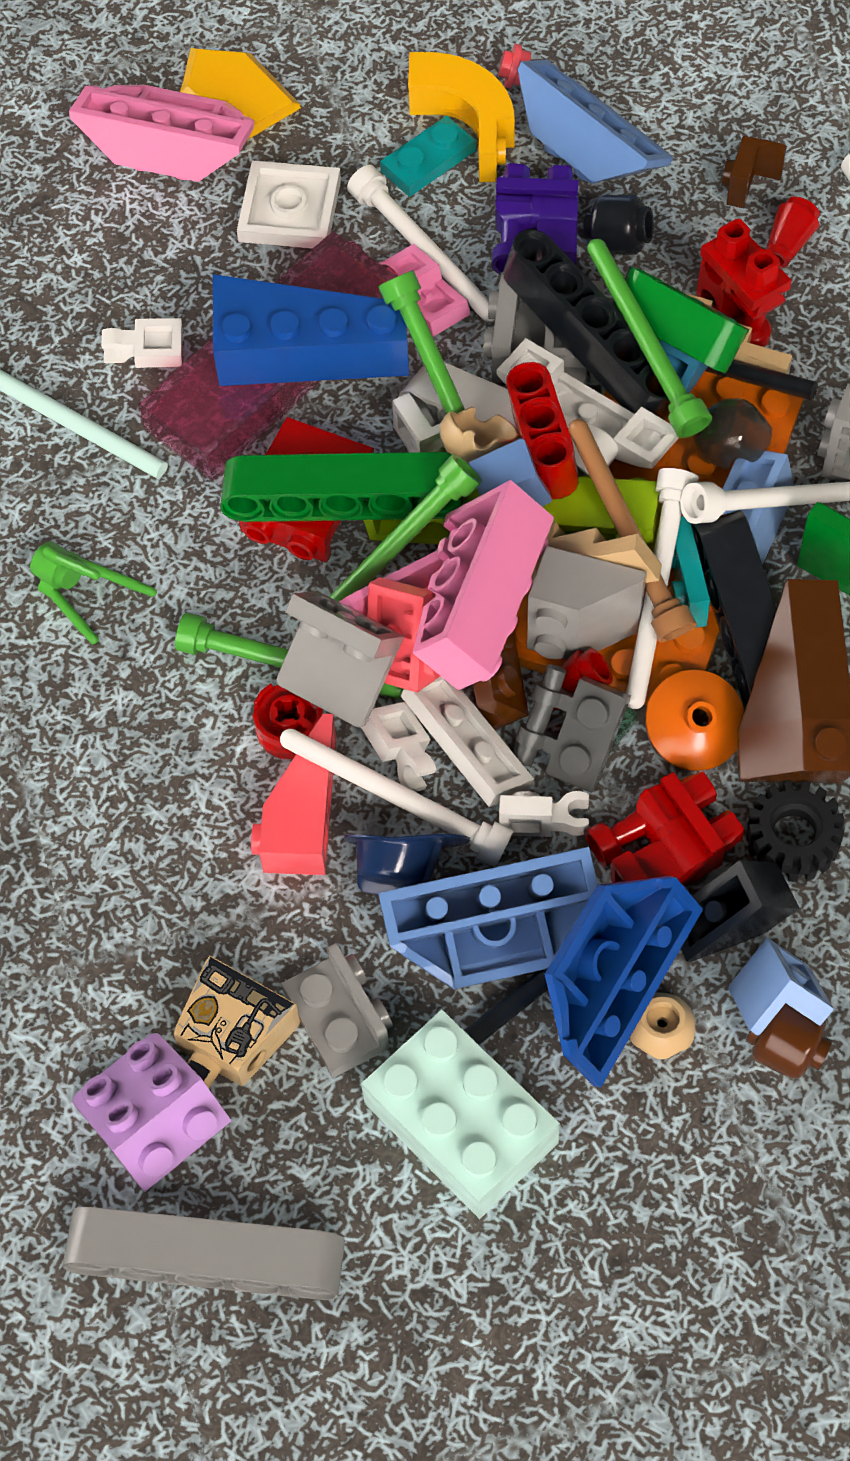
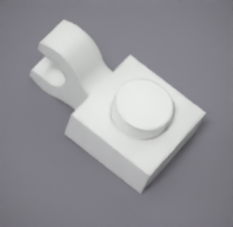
(151, 343)
(400, 736)
(537, 816)

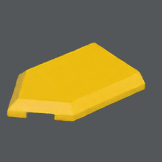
(241, 82)

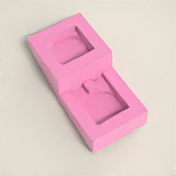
(439, 301)

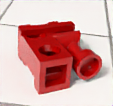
(742, 279)
(678, 832)

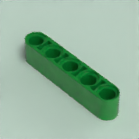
(330, 486)

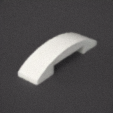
(639, 436)

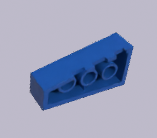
(302, 334)

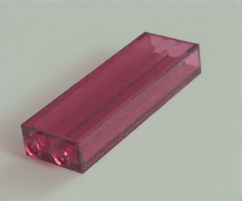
(217, 422)

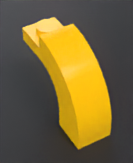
(469, 93)

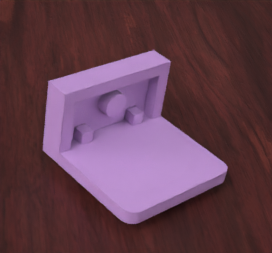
(151, 1110)

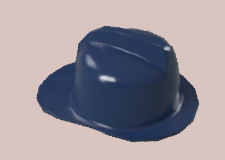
(398, 861)

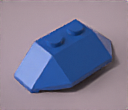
(615, 967)

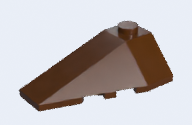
(800, 693)

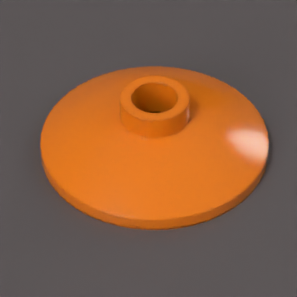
(671, 722)

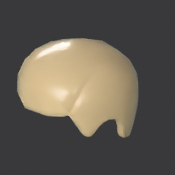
(472, 438)

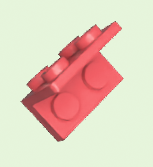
(400, 609)

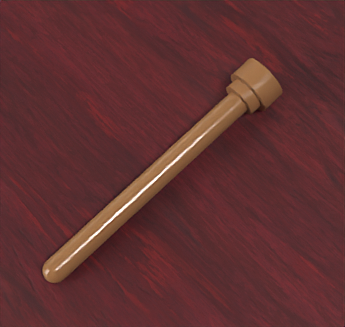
(669, 615)

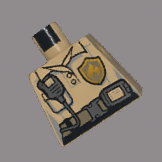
(232, 1024)

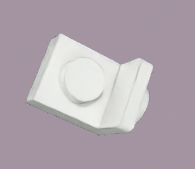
(416, 426)

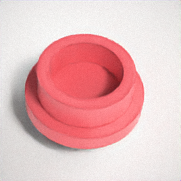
(509, 65)

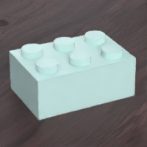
(460, 1113)

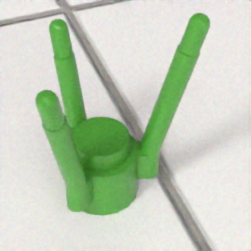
(63, 569)

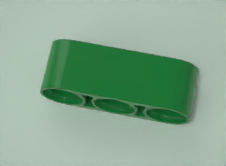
(686, 321)

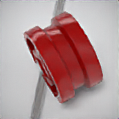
(271, 707)

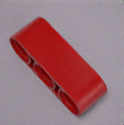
(543, 427)

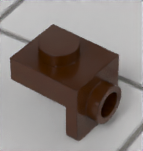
(753, 158)

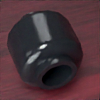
(621, 223)

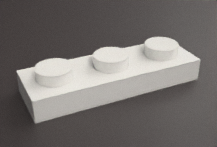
(468, 740)

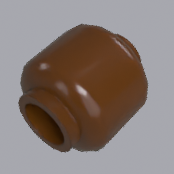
(790, 1043)

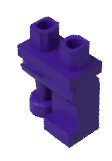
(535, 204)

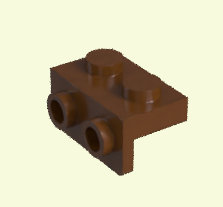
(503, 695)

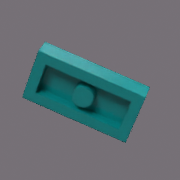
(428, 156)
(689, 576)

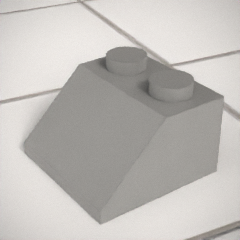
(582, 604)

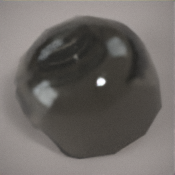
(734, 433)

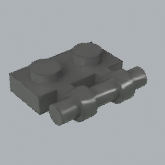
(586, 733)

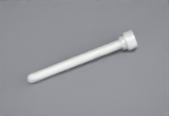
(370, 188)
(670, 486)
(707, 502)
(485, 839)

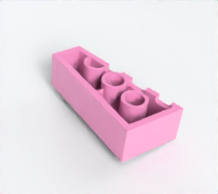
(481, 583)

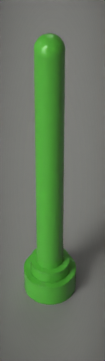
(403, 296)
(687, 413)
(455, 480)
(197, 635)

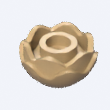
(668, 1040)

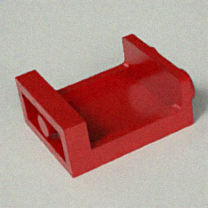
(302, 538)

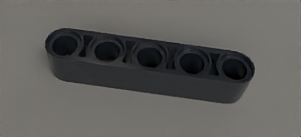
(583, 321)
(736, 593)

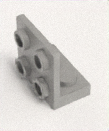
(337, 657)

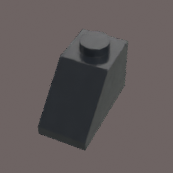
(739, 907)

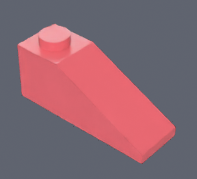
(298, 814)

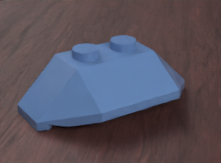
(583, 127)
(490, 919)

